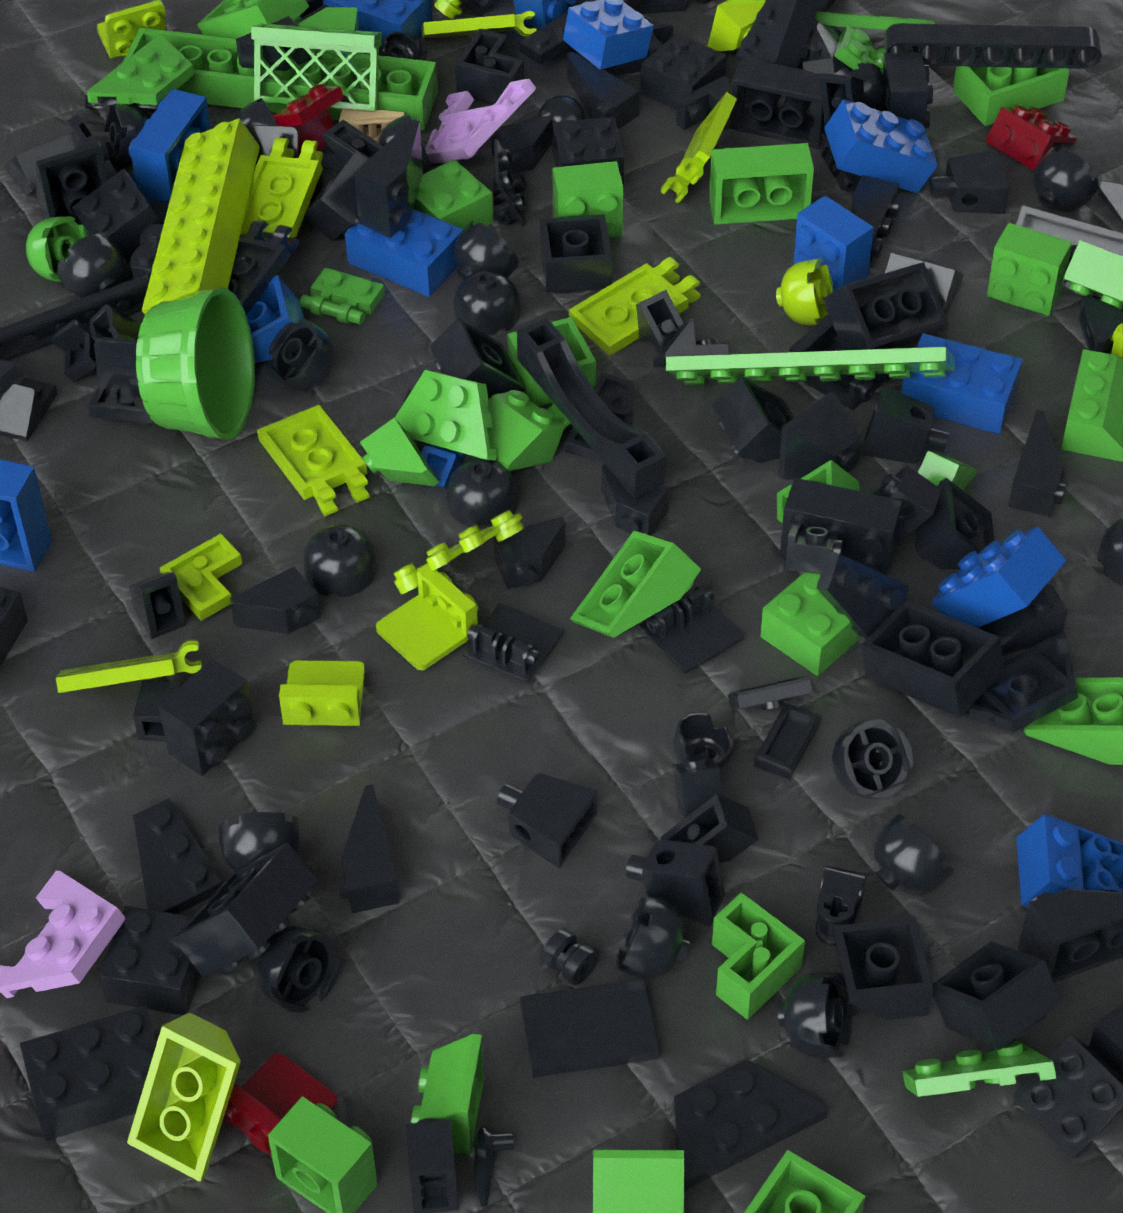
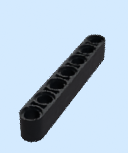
(997, 45)

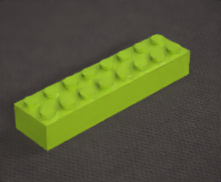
(204, 214)

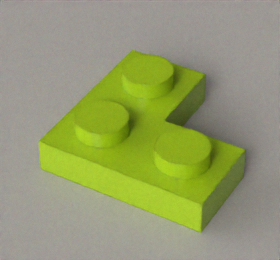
(198, 575)

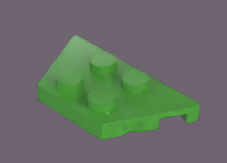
(145, 75)
(449, 414)

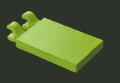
(471, 25)
(700, 148)
(283, 186)
(612, 314)
(315, 457)
(129, 669)

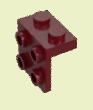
(311, 114)
(1027, 134)
(270, 1095)

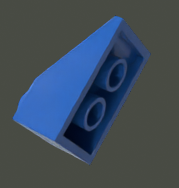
(270, 314)

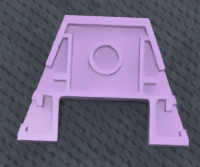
(467, 130)
(68, 943)

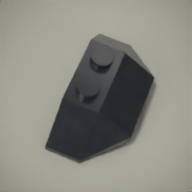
(821, 51)

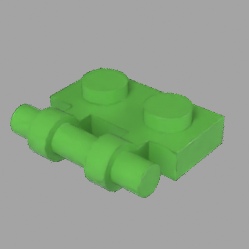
(856, 48)
(343, 296)

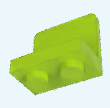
(122, 26)
(431, 621)
(323, 693)

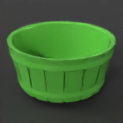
(197, 364)

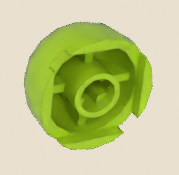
(803, 292)

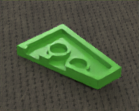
(992, 1067)

